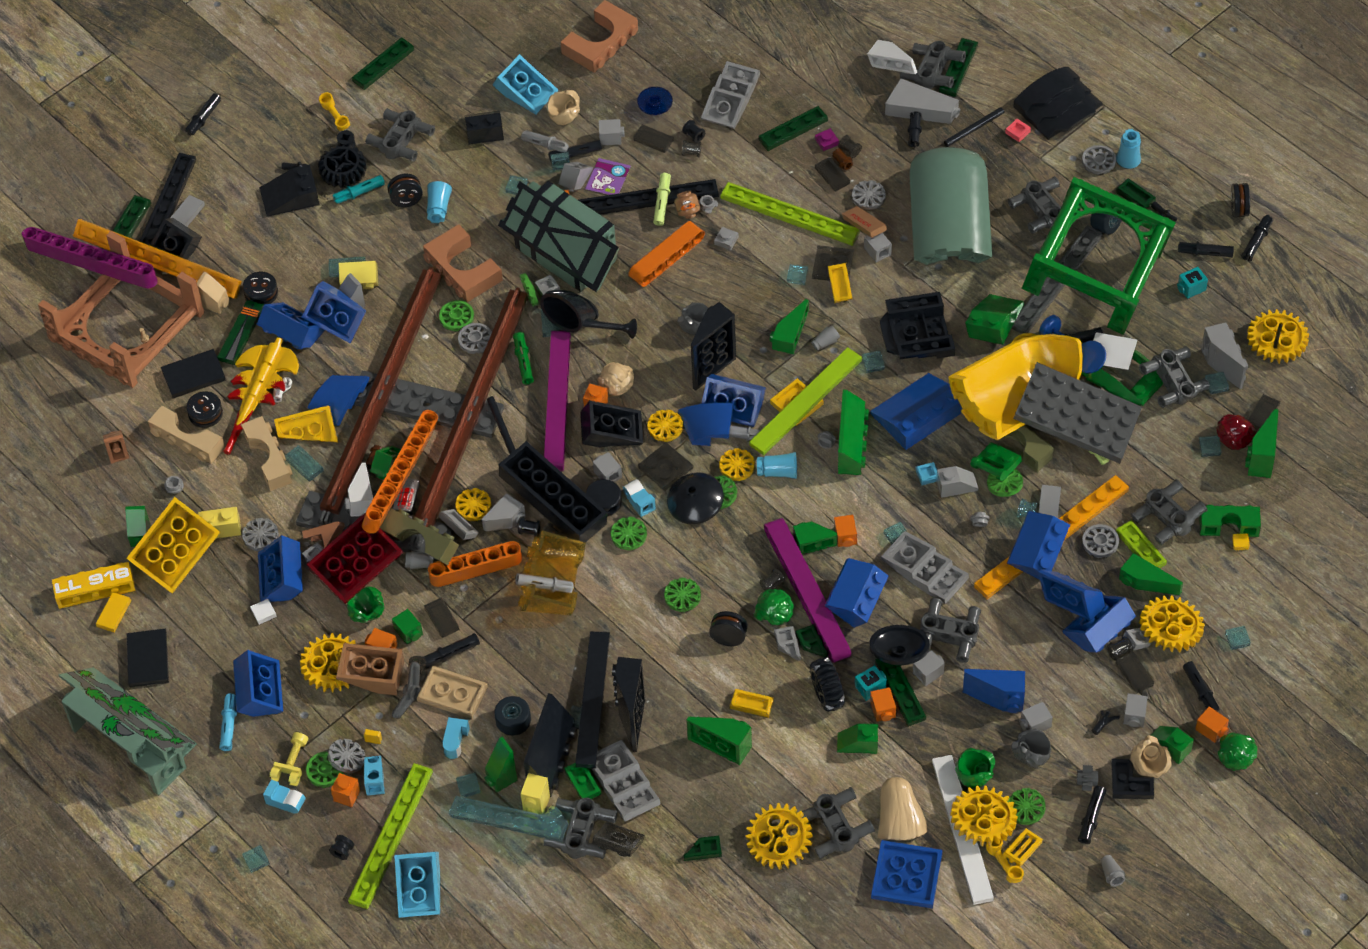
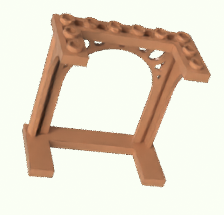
(121, 364)

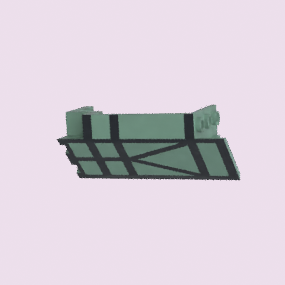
(561, 234)

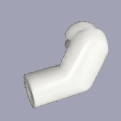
(277, 394)

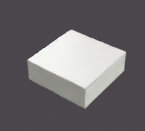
(263, 611)

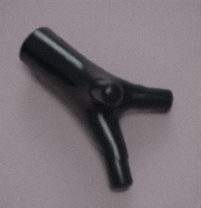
(287, 166)
(1161, 211)
(1103, 721)

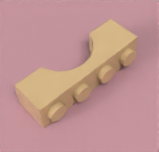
(259, 437)
(204, 445)

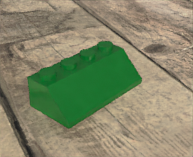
(851, 434)

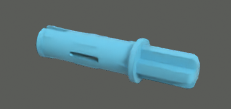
(228, 722)

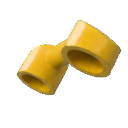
(328, 103)
(1014, 873)

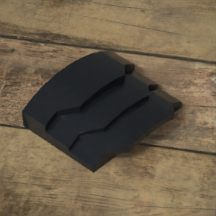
(1056, 102)
(916, 327)

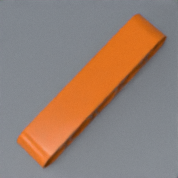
(666, 253)
(484, 566)

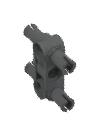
(933, 64)
(400, 134)
(1040, 201)
(1174, 376)
(1169, 512)
(951, 629)
(836, 822)
(581, 827)

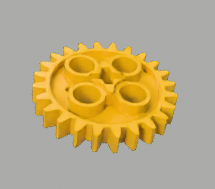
(1291, 340)
(1171, 623)
(317, 655)
(983, 816)
(763, 828)

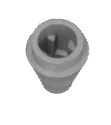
(826, 338)
(417, 560)
(1113, 872)

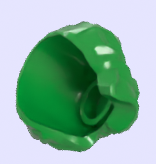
(366, 605)
(774, 607)
(1237, 751)
(975, 767)

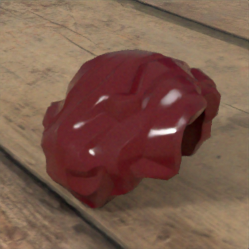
(1235, 431)

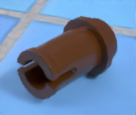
(844, 161)
(371, 457)

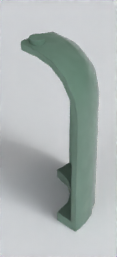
(950, 206)

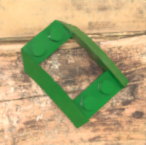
(1138, 394)

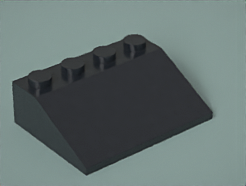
(713, 344)
(629, 696)
(550, 742)

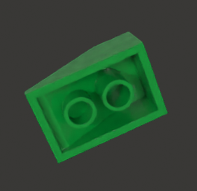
(993, 318)
(1262, 452)
(722, 736)

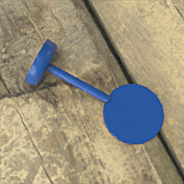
(1092, 351)

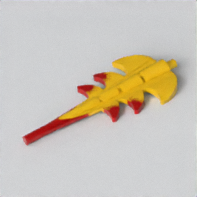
(266, 362)

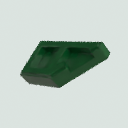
(811, 641)
(704, 848)

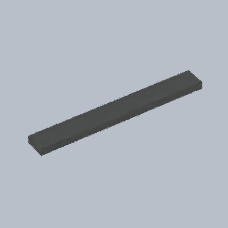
(1073, 259)

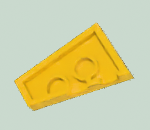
(308, 425)

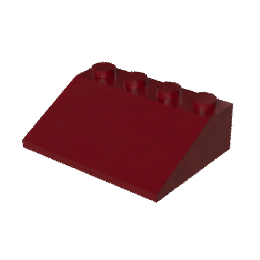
(353, 560)

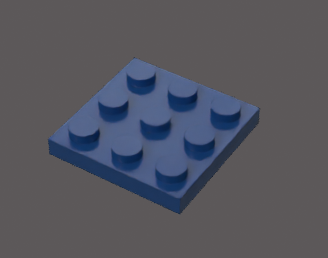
(906, 874)

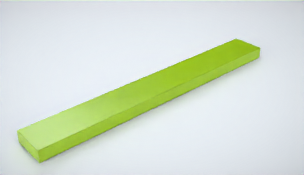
(790, 213)
(805, 401)
(390, 836)

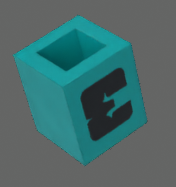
(1192, 282)
(869, 681)

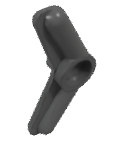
(410, 691)

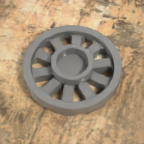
(1099, 159)
(868, 195)
(474, 338)
(259, 534)
(1100, 541)
(346, 756)

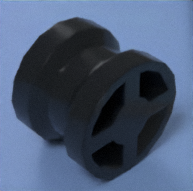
(346, 135)
(341, 847)

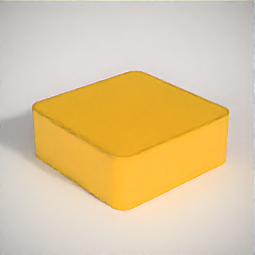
(1240, 541)
(372, 736)

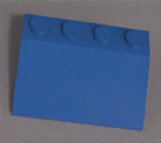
(917, 410)

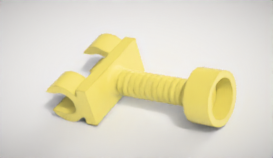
(298, 740)

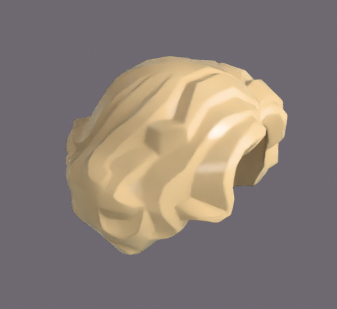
(563, 107)
(616, 378)
(1150, 758)

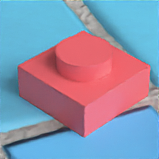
(1017, 130)

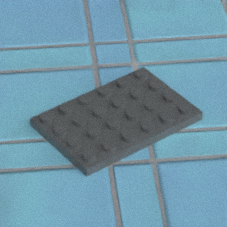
(1078, 413)

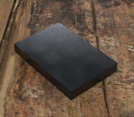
(193, 373)
(147, 657)

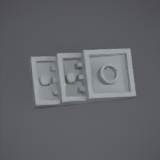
(730, 95)
(925, 567)
(624, 781)

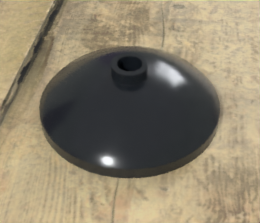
(695, 506)
(899, 645)

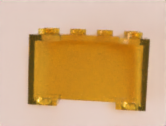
(549, 558)

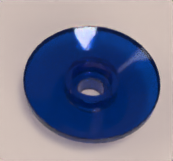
(654, 100)

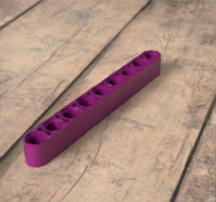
(89, 257)
(557, 398)
(807, 589)

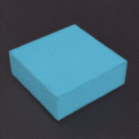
(927, 473)

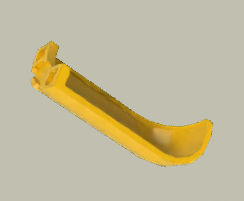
(995, 384)

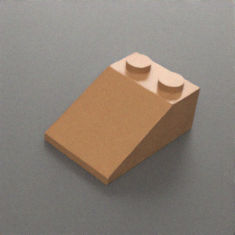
(371, 668)

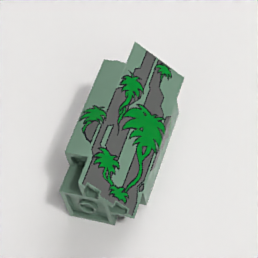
(142, 733)

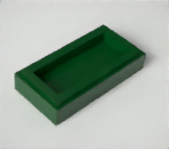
(1135, 194)

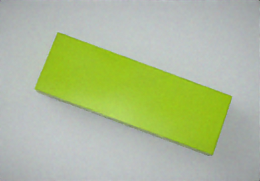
(1139, 544)

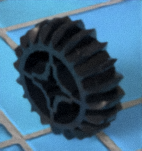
(340, 161)
(827, 684)

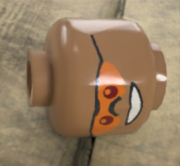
(687, 204)

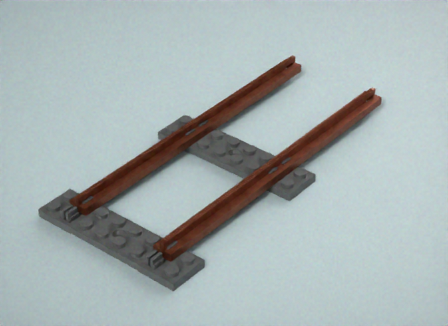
(387, 393)

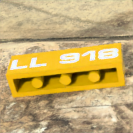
(93, 584)

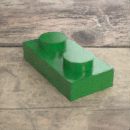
(582, 781)

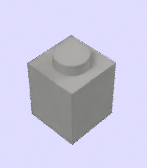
(610, 132)
(878, 247)
(607, 468)
(929, 668)
(1135, 710)
(1036, 718)

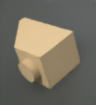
(212, 293)

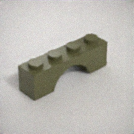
(1036, 451)
(436, 545)

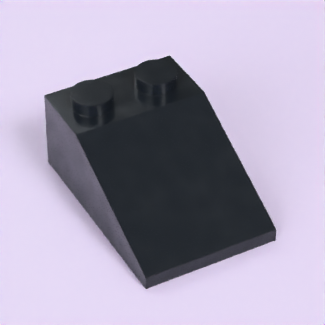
(290, 191)
(610, 425)

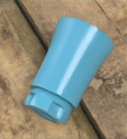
(1129, 150)
(438, 200)
(778, 466)

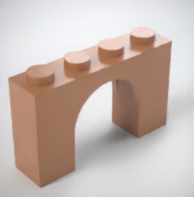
(595, 54)
(466, 283)

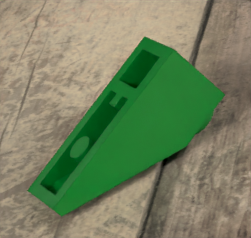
(789, 329)
(1147, 577)
(501, 766)

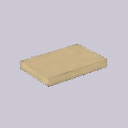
(452, 692)

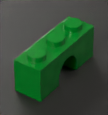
(1244, 517)

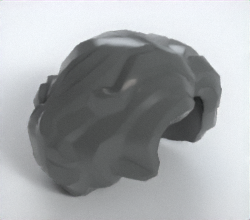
(692, 317)
(1032, 748)

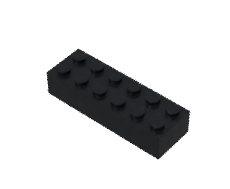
(552, 493)

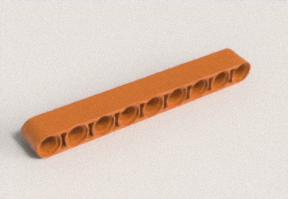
(399, 471)

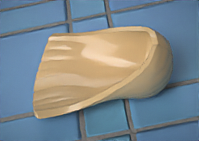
(900, 812)

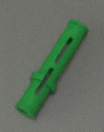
(519, 341)

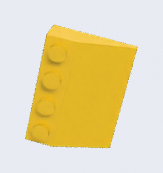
(173, 545)

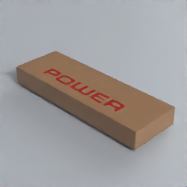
(864, 221)

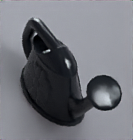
(574, 311)

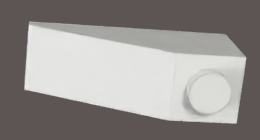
(890, 57)
(359, 493)

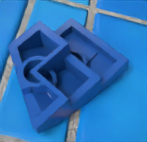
(339, 394)
(707, 422)

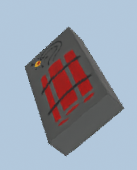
(407, 496)

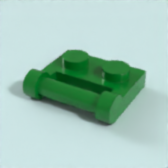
(999, 457)

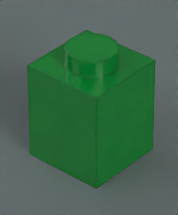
(407, 626)

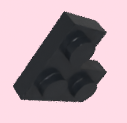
(1129, 787)

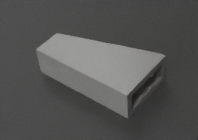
(932, 105)

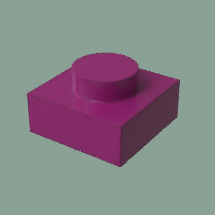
(826, 139)

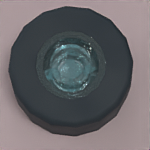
(1105, 223)
(512, 715)

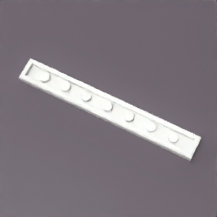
(969, 854)

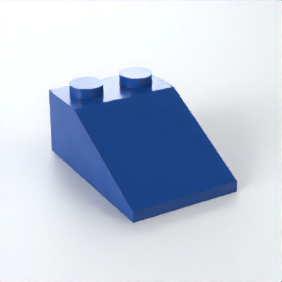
(334, 312)
(996, 688)

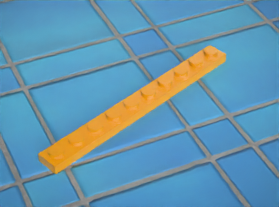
(157, 258)
(1076, 517)

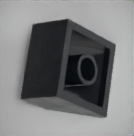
(484, 127)
(176, 238)

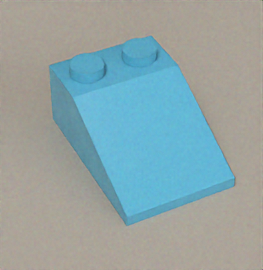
(524, 85)
(418, 884)

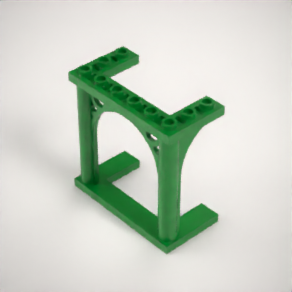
(1107, 203)

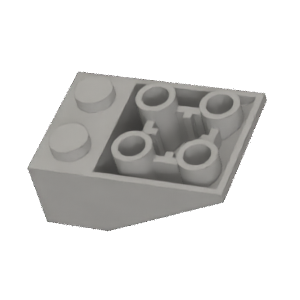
(1224, 354)

